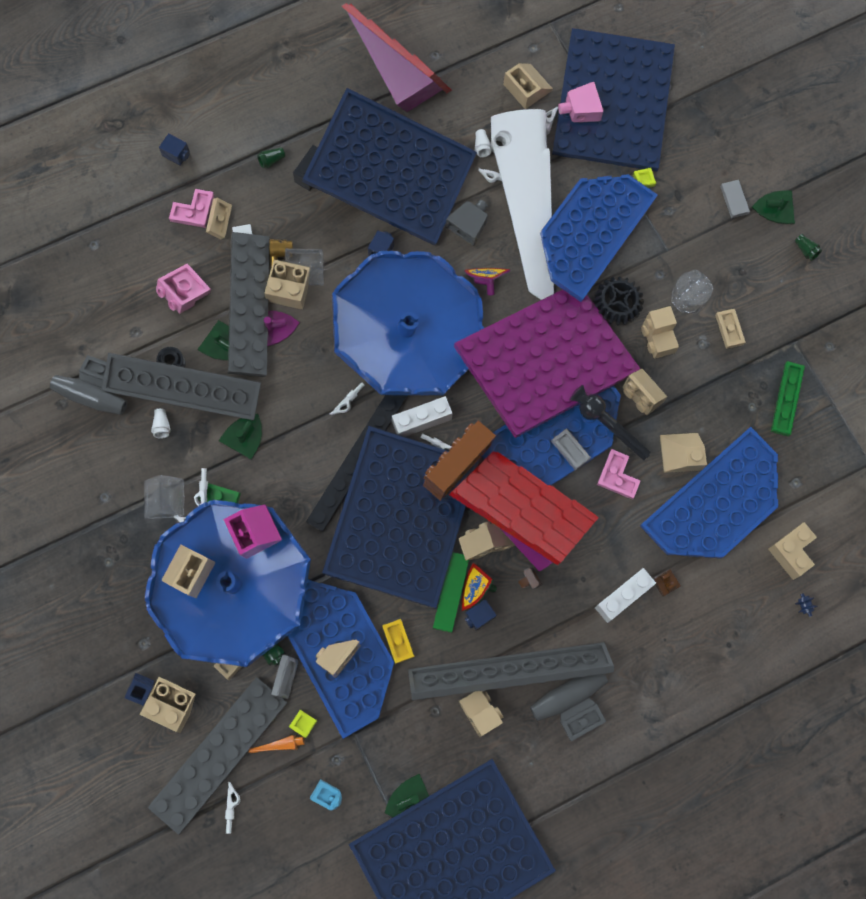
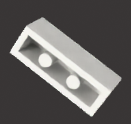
(422, 417)
(625, 595)

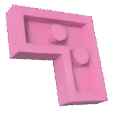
(196, 213)
(613, 477)

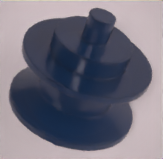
(806, 605)

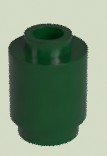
(274, 655)

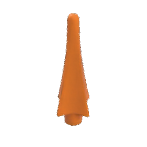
(287, 743)

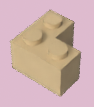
(659, 332)
(483, 541)
(790, 551)
(480, 713)

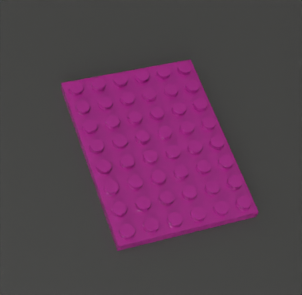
(542, 356)

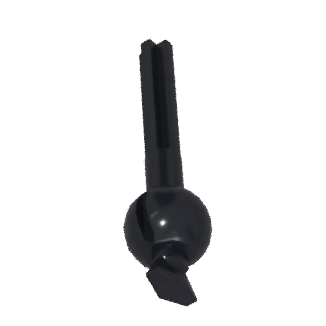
(594, 407)

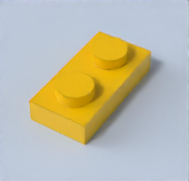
(398, 641)

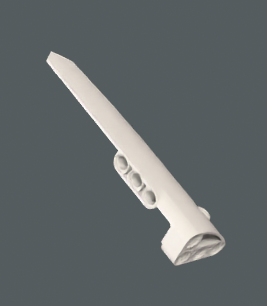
(527, 187)

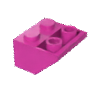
(252, 530)

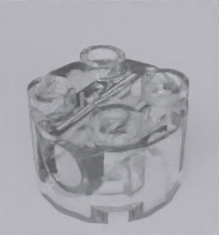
(691, 292)

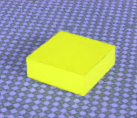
(645, 177)
(303, 723)

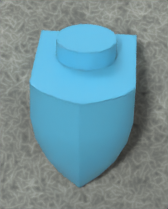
(326, 795)

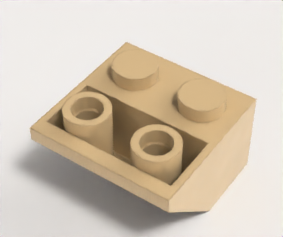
(526, 84)
(287, 284)
(643, 392)
(188, 571)
(169, 705)

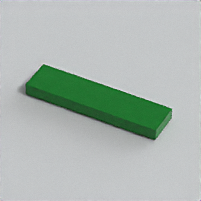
(787, 398)
(451, 593)

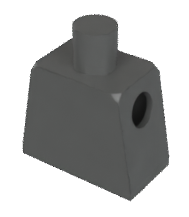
(468, 221)

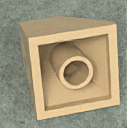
(682, 452)
(337, 656)

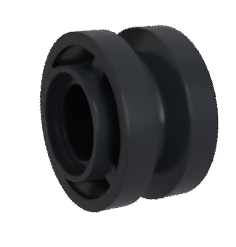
(171, 353)

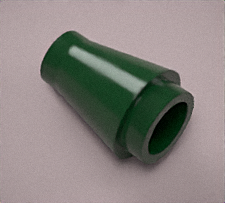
(270, 157)
(808, 247)

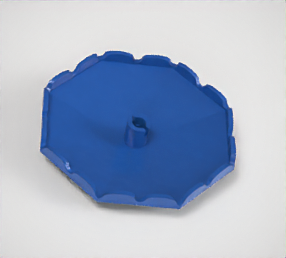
(402, 320)
(243, 602)

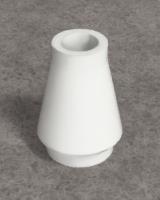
(482, 144)
(160, 424)

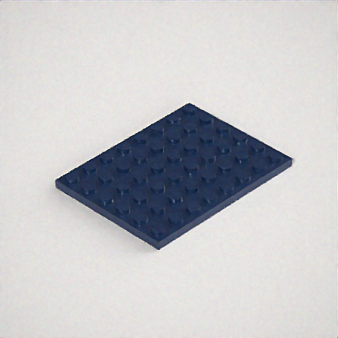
(633, 92)
(389, 166)
(393, 528)
(455, 845)

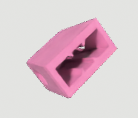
(582, 104)

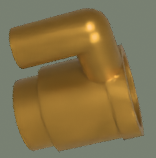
(277, 249)

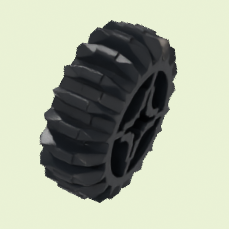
(612, 288)

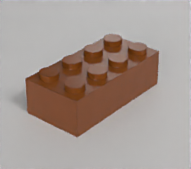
(458, 460)

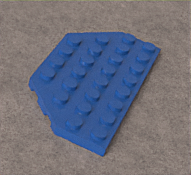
(591, 229)
(540, 456)
(719, 502)
(360, 688)

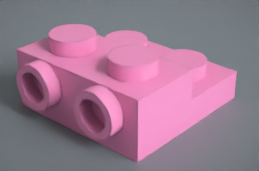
(182, 288)

